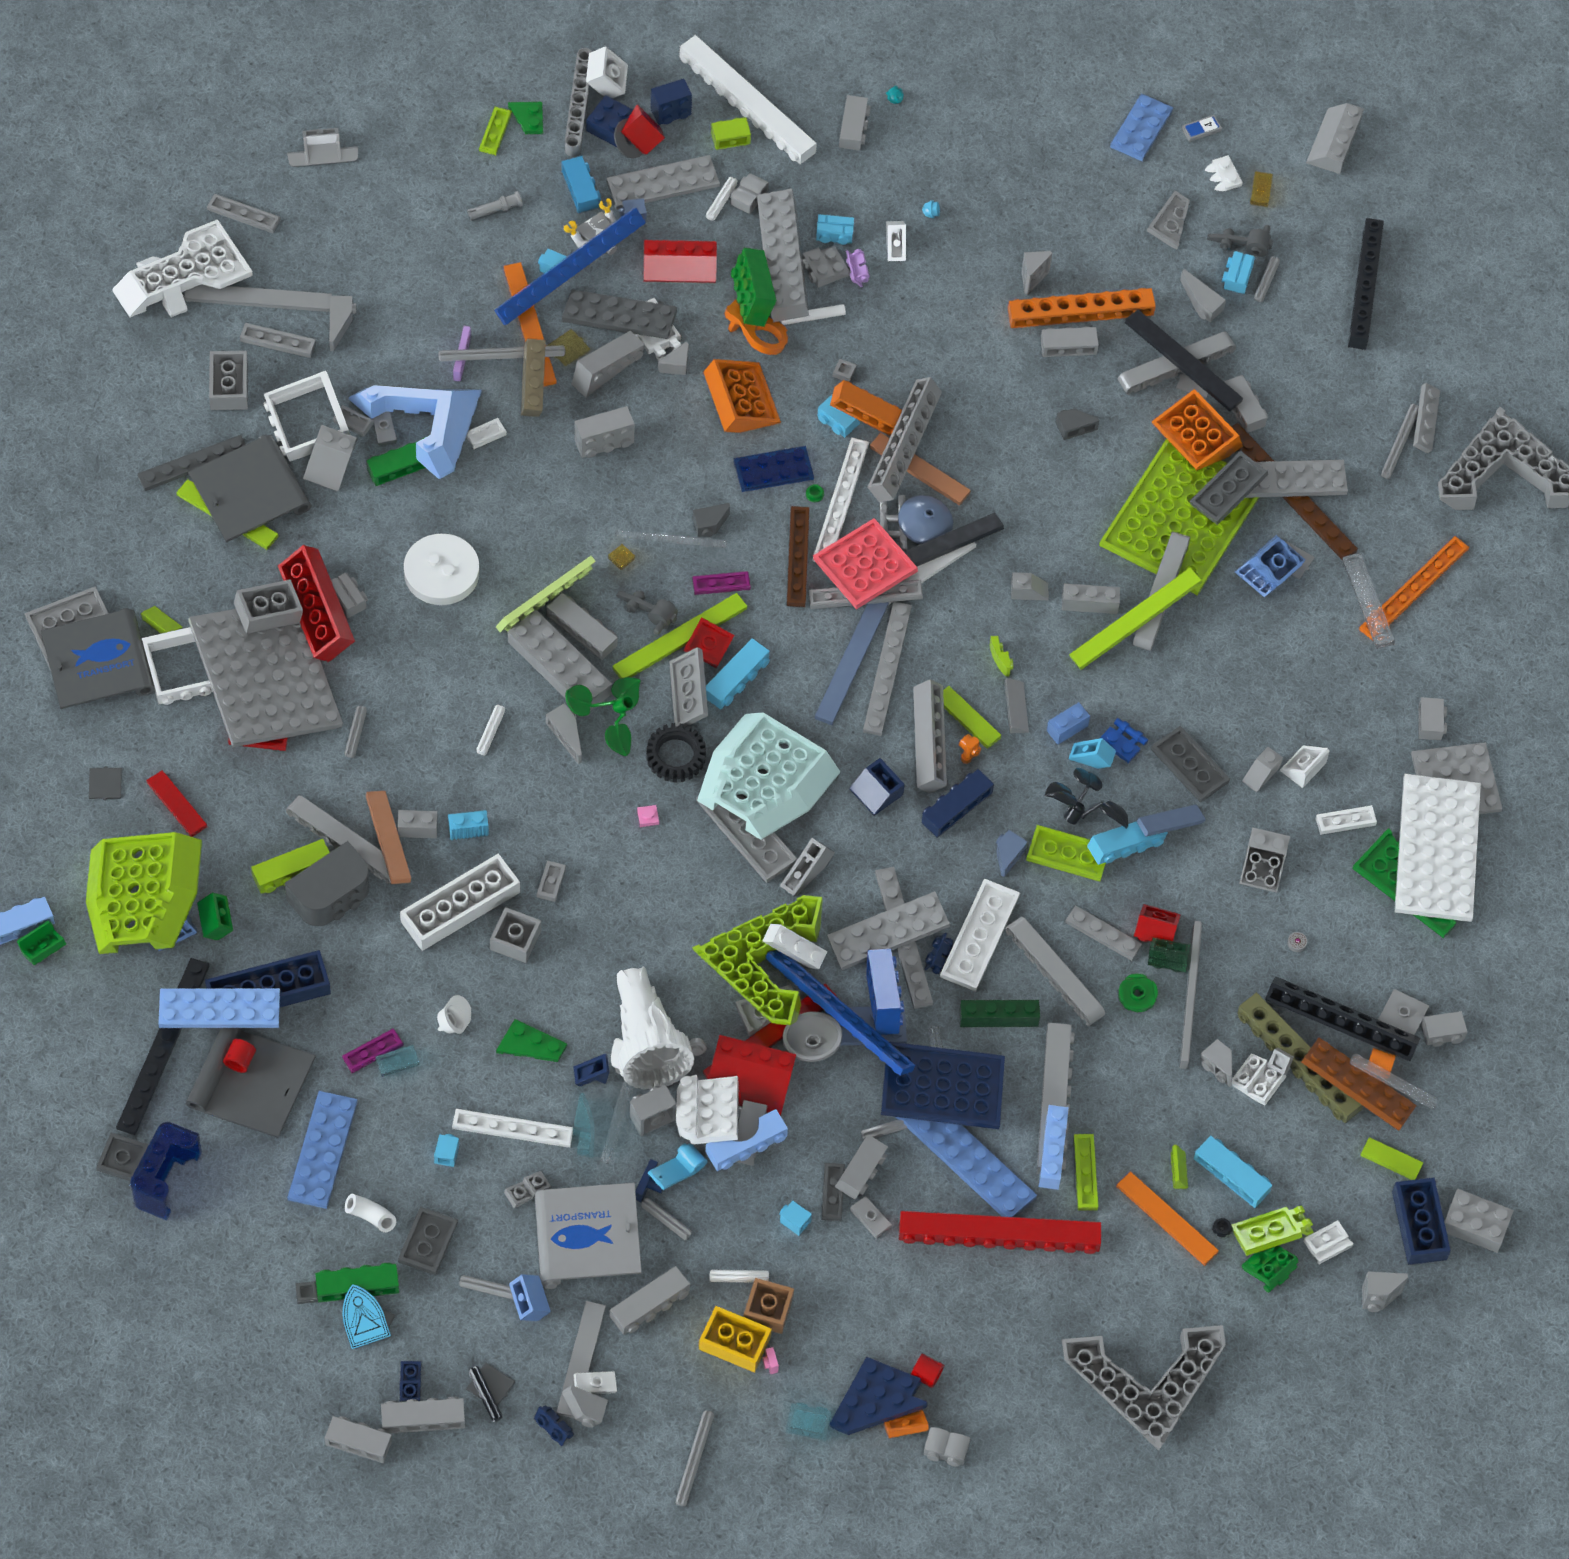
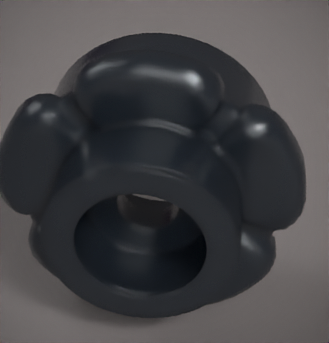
(1222, 1222)

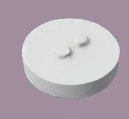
(441, 569)

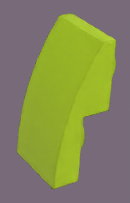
(1001, 658)

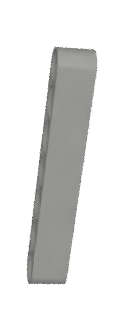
(578, 105)
(1161, 368)
(1167, 572)
(337, 834)
(1055, 970)

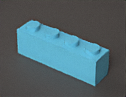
(737, 673)
(1122, 843)
(1233, 1171)

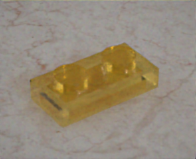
(1261, 189)

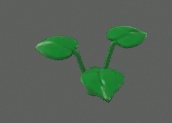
(627, 695)

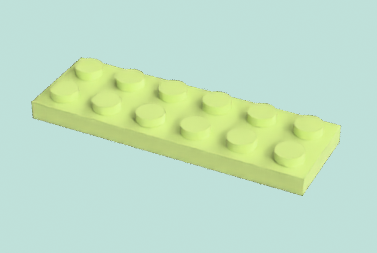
(543, 596)

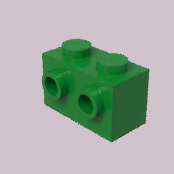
(215, 916)

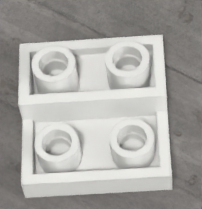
(1257, 1079)

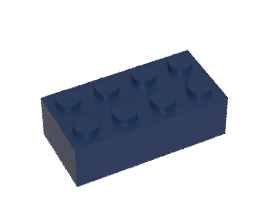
(1421, 1221)

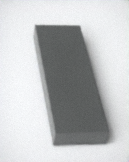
(832, 1196)

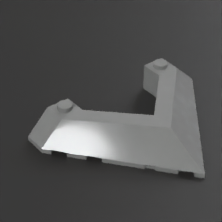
(1506, 443)
(1154, 1410)

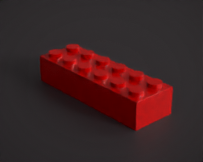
(322, 612)

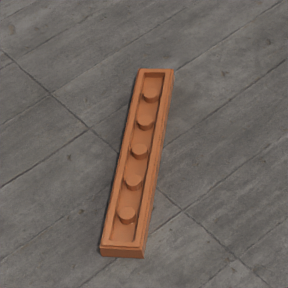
(928, 474)
(388, 837)

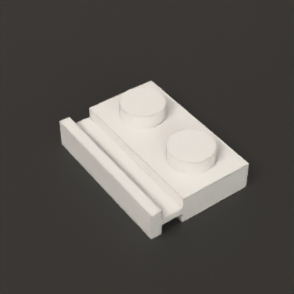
(1328, 1242)

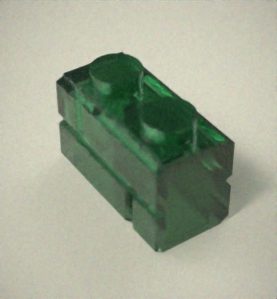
(1169, 955)

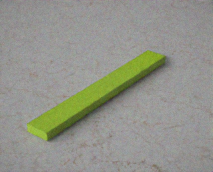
(1135, 618)
(677, 638)

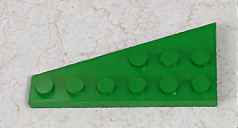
(1380, 868)

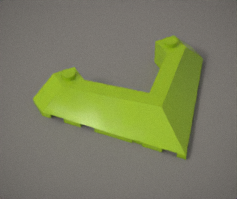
(739, 951)

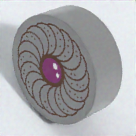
(1297, 942)

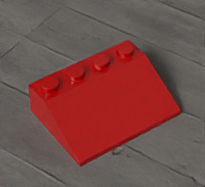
(761, 1071)

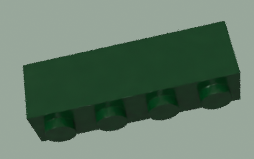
(999, 1013)

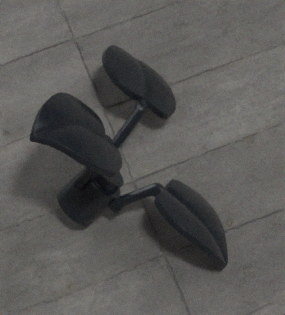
(1076, 808)

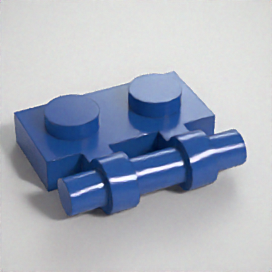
(1125, 748)

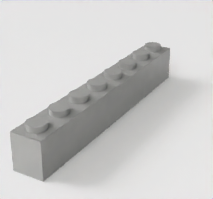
(1055, 1077)

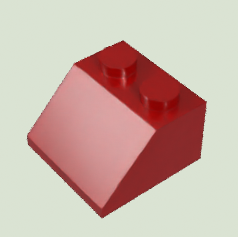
(1156, 924)

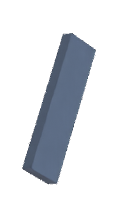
(1171, 820)

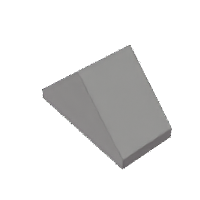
(675, 361)

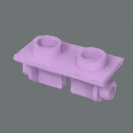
(858, 273)

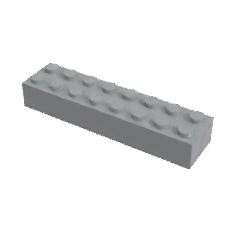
(783, 253)

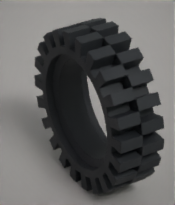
(676, 733)

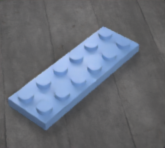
(219, 1008)

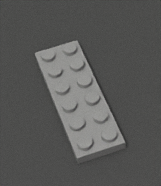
(664, 181)
(1302, 479)
(766, 856)
(889, 930)

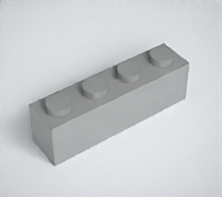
(582, 626)
(650, 1300)
(423, 1415)

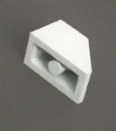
(896, 240)

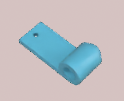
(684, 1165)

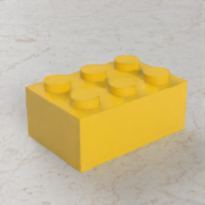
(735, 1339)

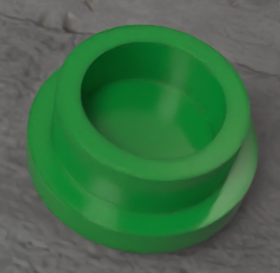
(814, 493)

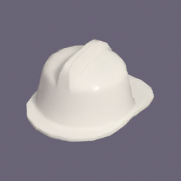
(454, 1015)

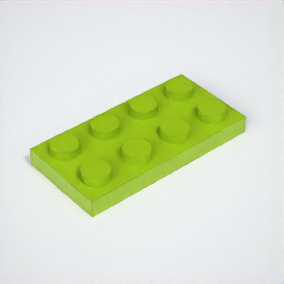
(1064, 853)

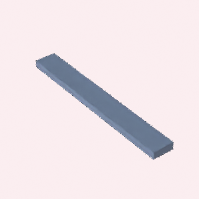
(850, 662)

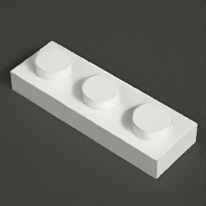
(1346, 820)

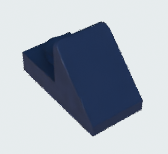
(592, 1070)

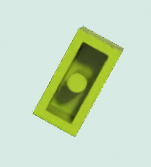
(730, 133)

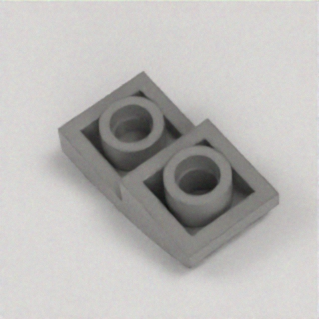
(525, 1190)

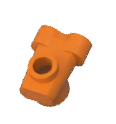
(971, 748)

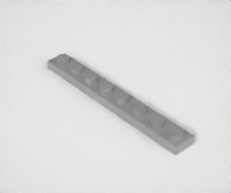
(887, 669)
(908, 954)

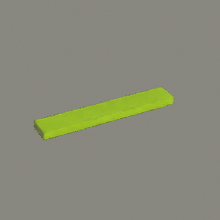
(262, 535)

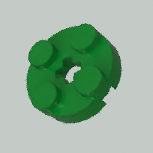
(1143, 984)

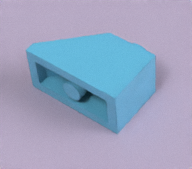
(1093, 753)

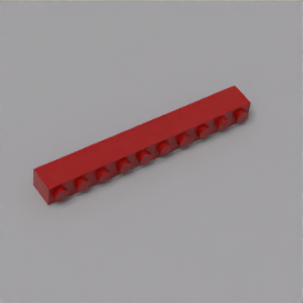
(999, 1231)

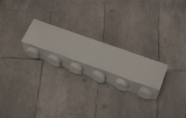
(930, 736)

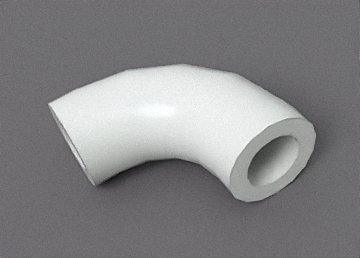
(370, 1211)

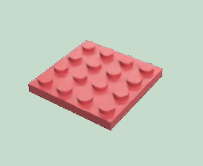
(865, 563)

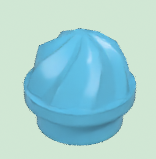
(931, 209)

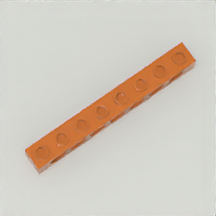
(1072, 307)

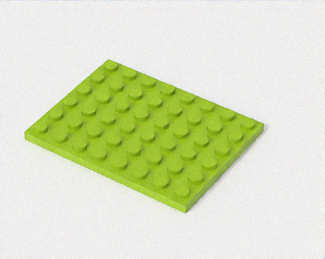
(1162, 506)

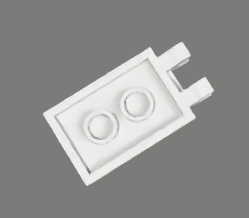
(658, 345)

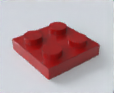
(711, 639)

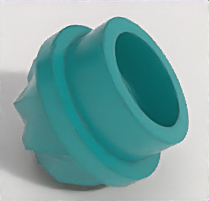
(895, 95)

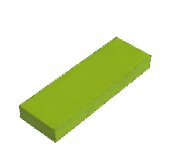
(495, 131)
(1391, 1159)

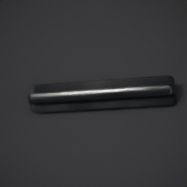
(485, 1393)

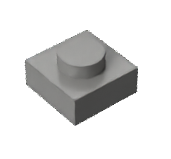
(844, 370)
(1280, 1061)

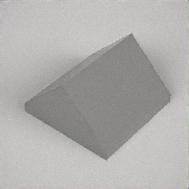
(1035, 268)

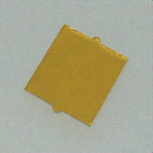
(573, 346)

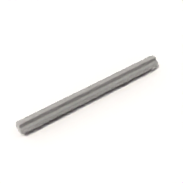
(495, 353)

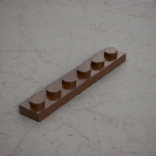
(798, 556)

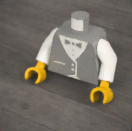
(592, 226)

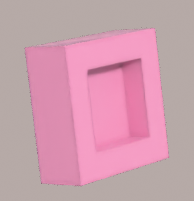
(648, 816)
(770, 1361)

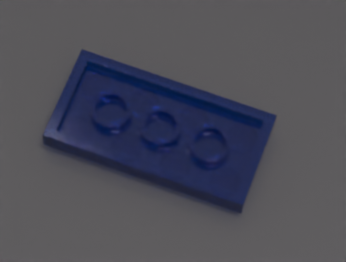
(773, 468)

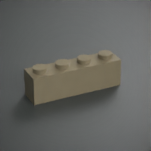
(533, 377)

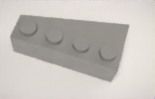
(606, 363)

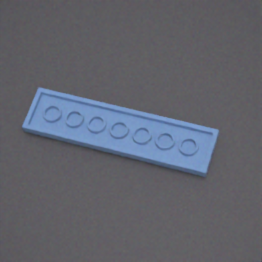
(974, 1165)

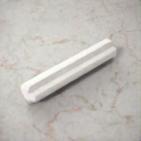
(721, 198)
(490, 730)
(738, 1275)

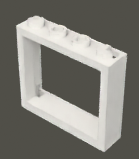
(292, 391)
(165, 641)

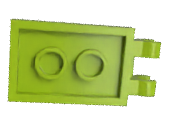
(1271, 1229)

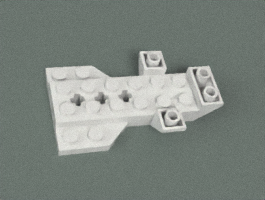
(203, 258)

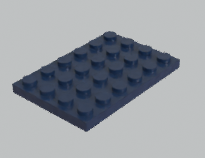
(946, 1087)

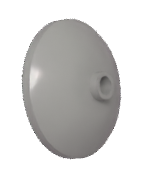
(813, 1029)

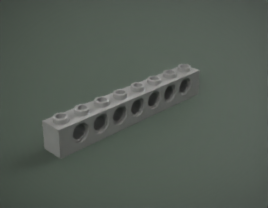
(904, 439)

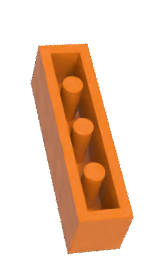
(865, 407)

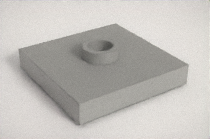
(1404, 1012)

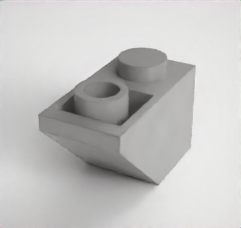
(1218, 1060)

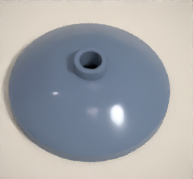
(918, 524)

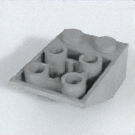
(1264, 859)

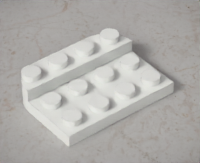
(707, 1109)

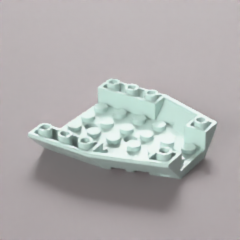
(773, 799)

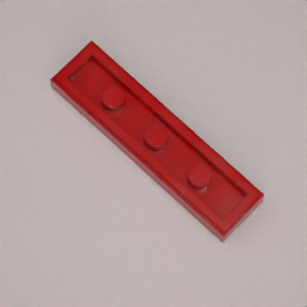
(176, 803)

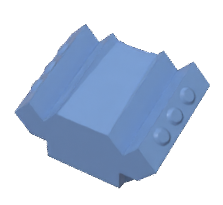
(1270, 566)

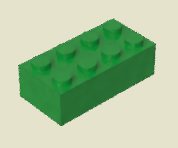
(753, 287)

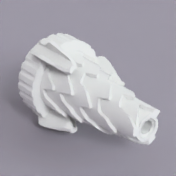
(651, 1046)

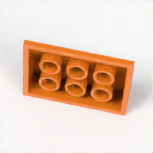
(740, 395)
(1198, 431)

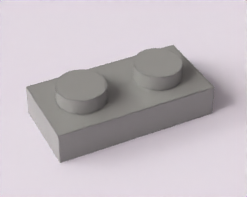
(551, 881)

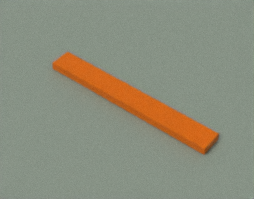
(528, 319)
(1421, 581)

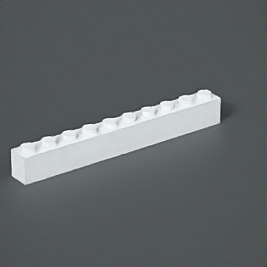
(747, 100)

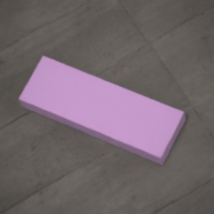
(464, 344)

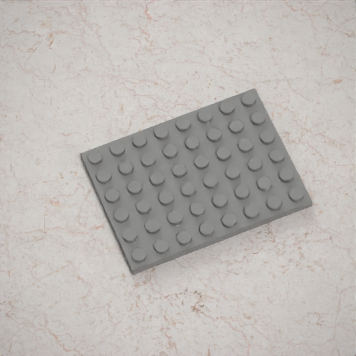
(263, 679)

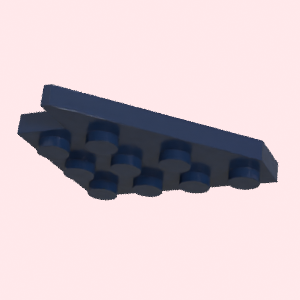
(877, 1396)

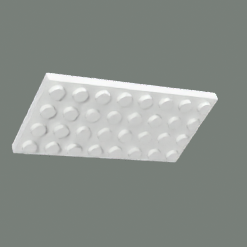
(1437, 847)

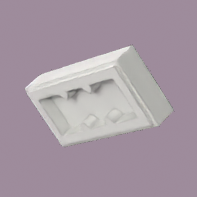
(486, 433)
(596, 1382)

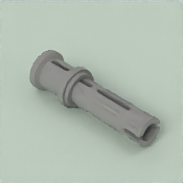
(503, 203)

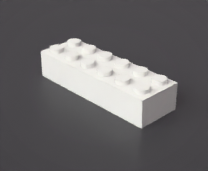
(460, 902)

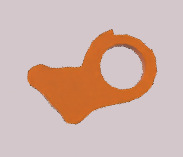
(779, 330)

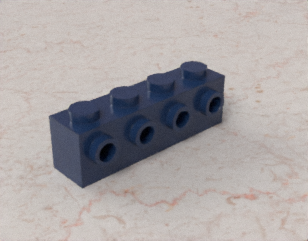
(957, 802)

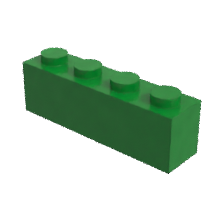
(393, 464)
(374, 1279)

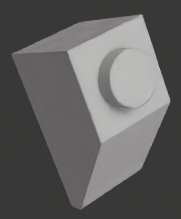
(1028, 587)
(1262, 769)
(585, 1406)

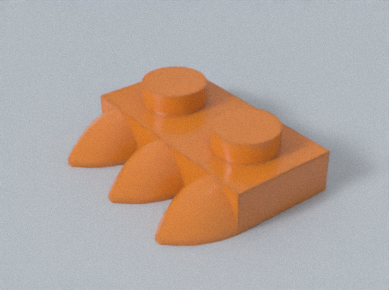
(908, 1424)

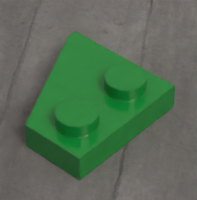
(528, 115)

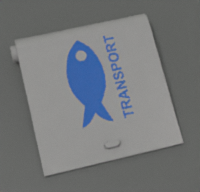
(585, 1232)

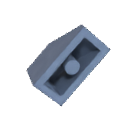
(1009, 850)

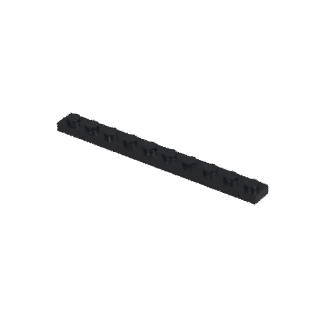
(157, 1057)

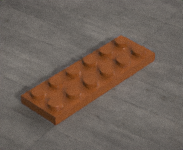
(1357, 1084)

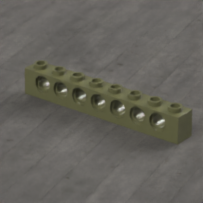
(1298, 1048)

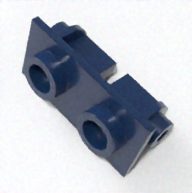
(941, 946)
(547, 1418)

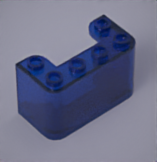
(168, 1146)

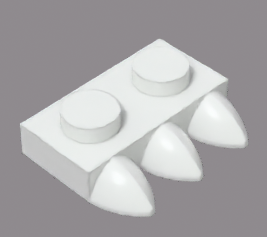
(1224, 173)

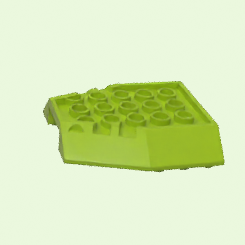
(166, 891)

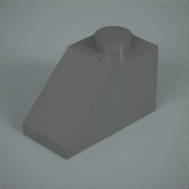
(1075, 423)
(710, 519)

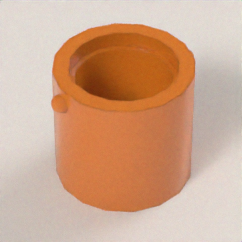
(1382, 1059)

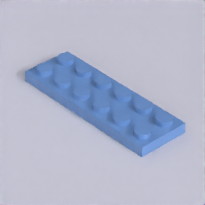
(322, 1149)

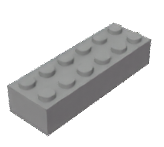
(557, 658)

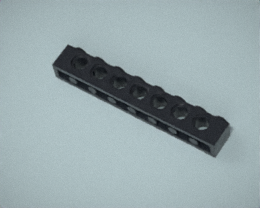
(1365, 284)
(1342, 1018)

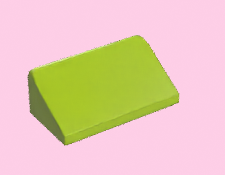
(159, 620)
(1179, 1168)

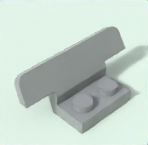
(322, 147)

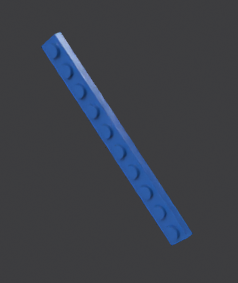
(569, 266)
(840, 1012)

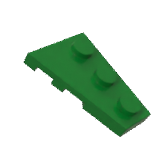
(530, 1042)

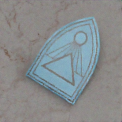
(363, 1318)

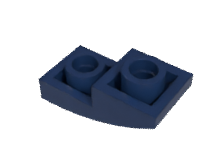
(410, 1380)

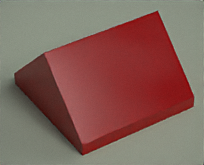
(642, 130)

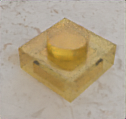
(621, 557)

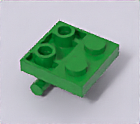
(1271, 1266)

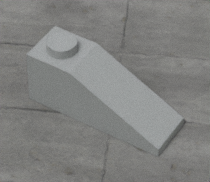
(1204, 300)
(341, 316)
(564, 726)
(807, 867)

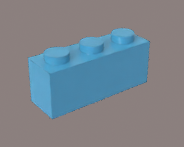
(581, 184)

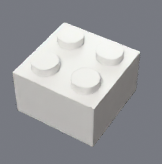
(607, 73)

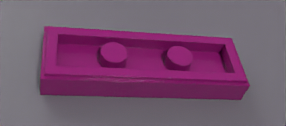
(721, 583)
(367, 1052)

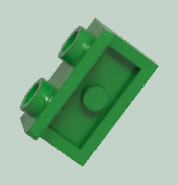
(40, 943)

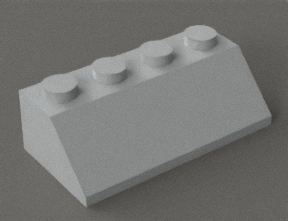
(1335, 137)

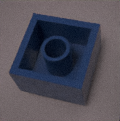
(671, 102)
(605, 119)

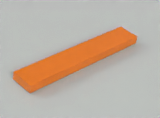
(1167, 1218)

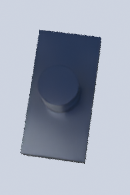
(647, 1182)

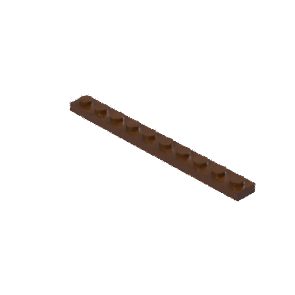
(1302, 504)

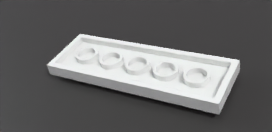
(980, 935)

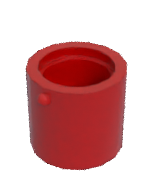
(239, 1055)
(928, 1370)

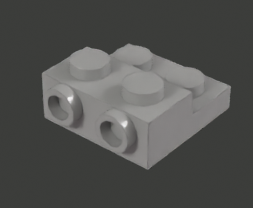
(825, 265)

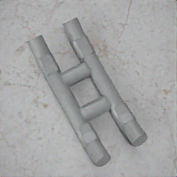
(884, 519)

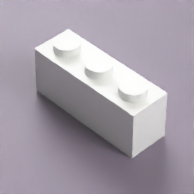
(794, 946)

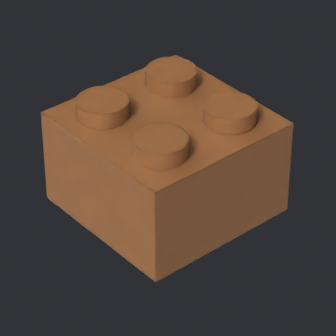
(769, 1304)

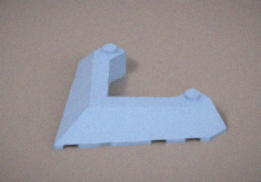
(451, 421)

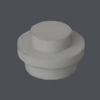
(698, 1046)

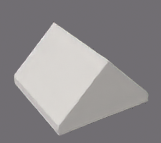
(1305, 764)

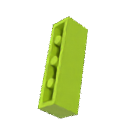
(284, 867)

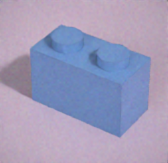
(1068, 723)
(529, 1297)

